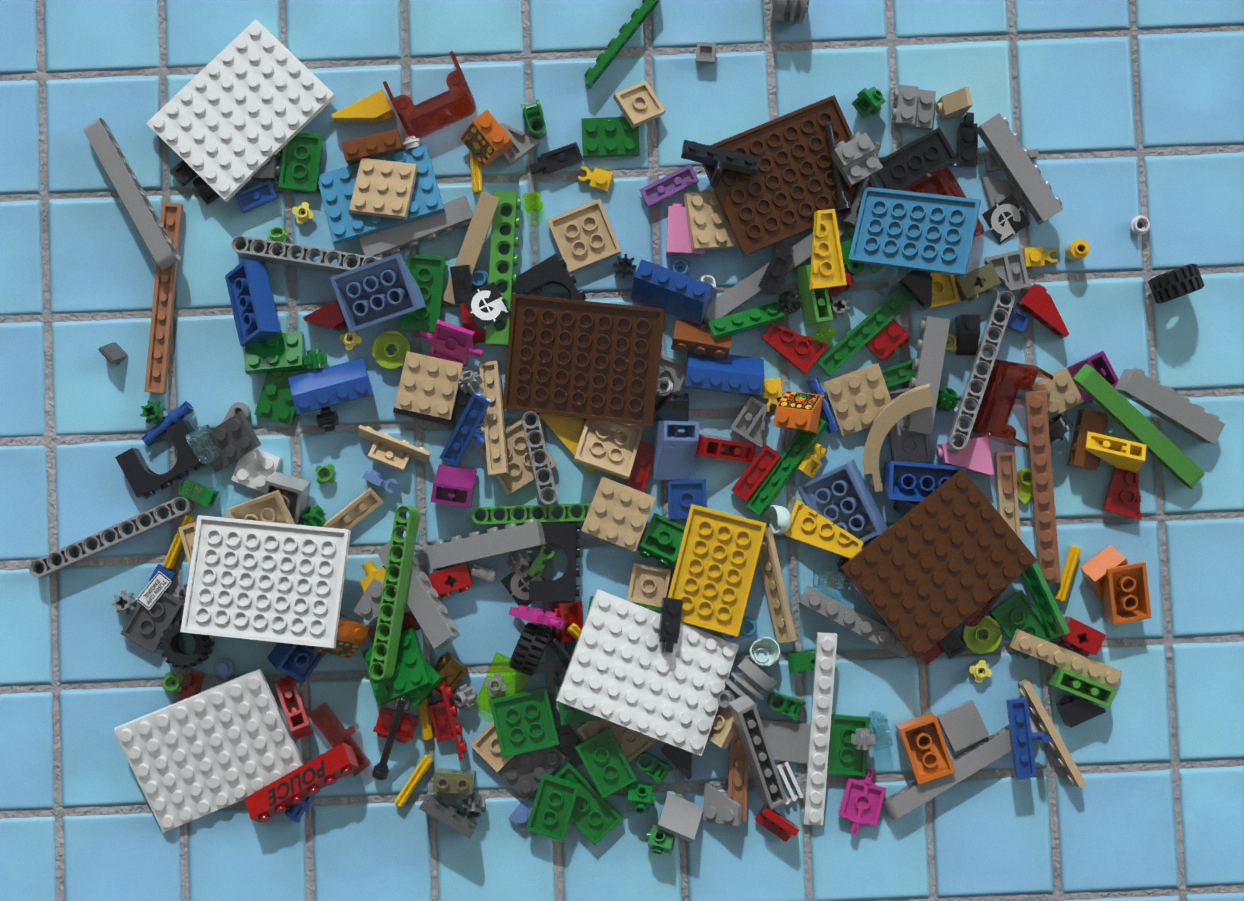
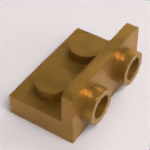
(450, 670)

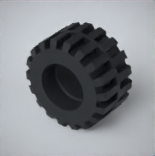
(1176, 283)
(529, 649)
(174, 653)

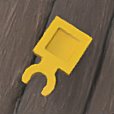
(598, 179)
(1036, 256)
(772, 391)
(811, 462)

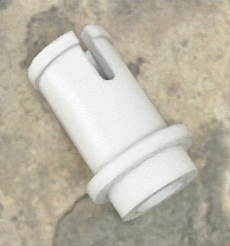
(483, 573)

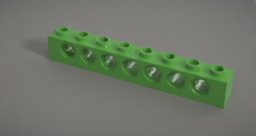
(510, 201)

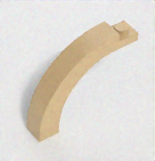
(905, 403)

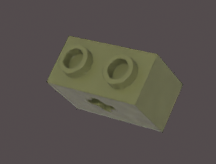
(988, 280)
(454, 781)

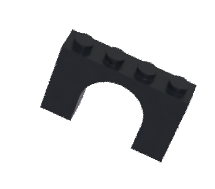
(550, 272)
(144, 480)
(564, 587)

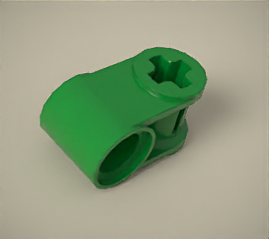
(534, 116)
(801, 661)
(789, 705)
(656, 769)

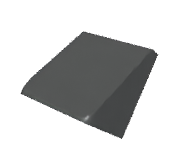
(113, 353)

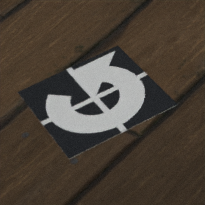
(1005, 219)
(486, 305)
(518, 586)

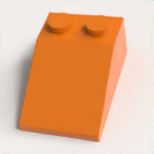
(1126, 594)
(925, 748)

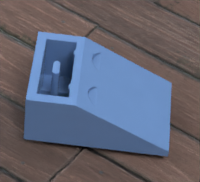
(674, 449)

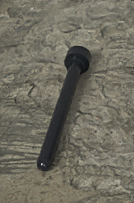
(842, 204)
(381, 770)

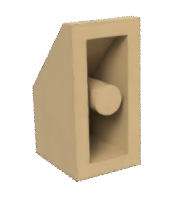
(954, 104)

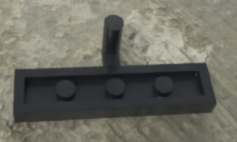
(720, 159)

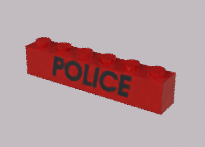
(301, 783)

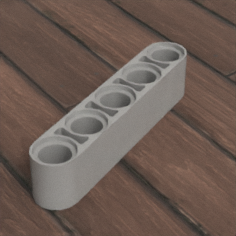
(535, 449)

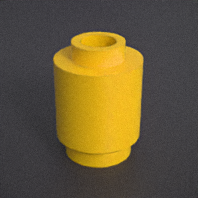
(1077, 250)

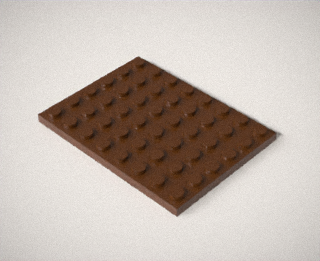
(791, 176)
(583, 359)
(938, 563)

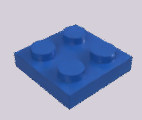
(683, 494)

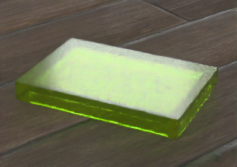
(512, 678)

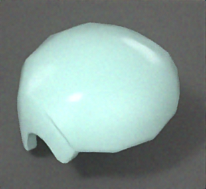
(779, 519)
(764, 652)

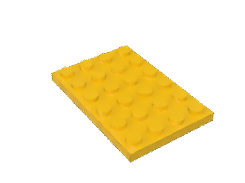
(716, 568)

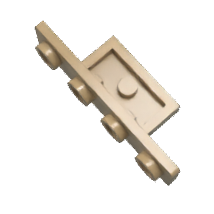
(391, 451)

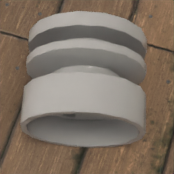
(793, 7)
(750, 681)

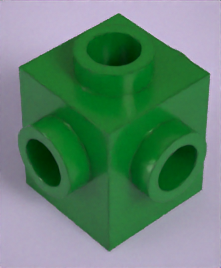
(869, 102)
(639, 798)
(660, 841)

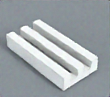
(793, 797)

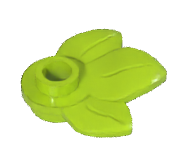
(1025, 488)

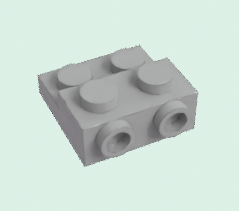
(913, 107)
(856, 158)

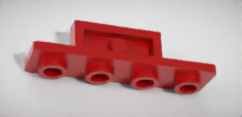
(445, 722)

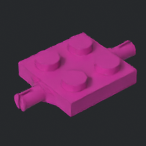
(451, 342)
(537, 615)
(862, 801)

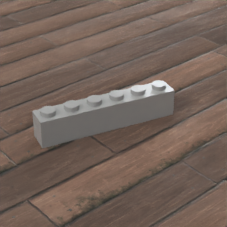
(1019, 168)
(409, 235)
(927, 370)
(1169, 406)
(486, 545)
(425, 605)
(852, 620)
(758, 751)

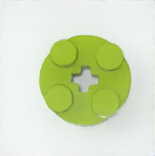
(384, 341)
(982, 645)

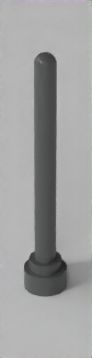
(850, 219)

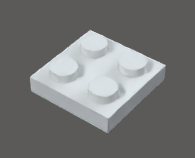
(255, 469)

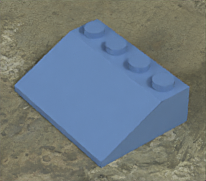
(377, 292)
(845, 501)

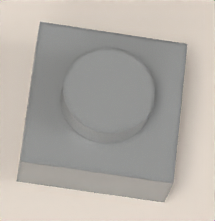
(705, 53)

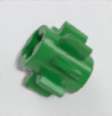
(315, 359)
(947, 399)
(156, 408)
(313, 516)

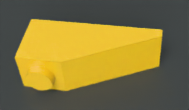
(367, 110)
(1116, 451)

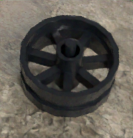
(1058, 427)

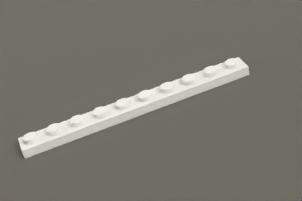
(820, 728)

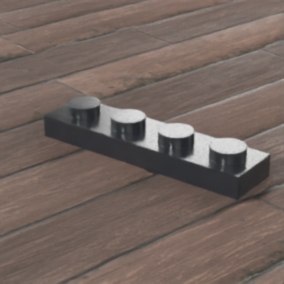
(567, 738)

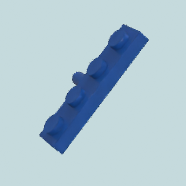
(466, 430)
(1022, 738)

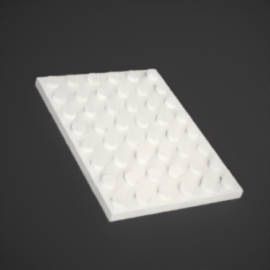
(241, 110)
(266, 581)
(632, 683)
(209, 749)

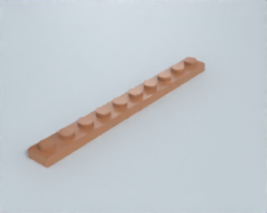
(163, 306)
(1043, 485)

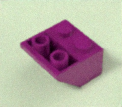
(1101, 364)
(454, 486)

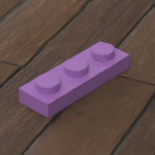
(669, 185)

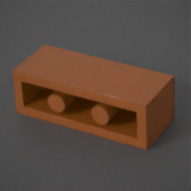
(372, 146)
(698, 340)
(1086, 421)

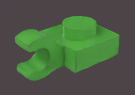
(537, 566)

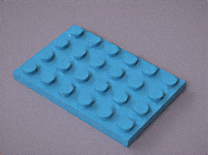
(338, 188)
(915, 231)

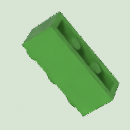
(816, 302)
(1082, 686)

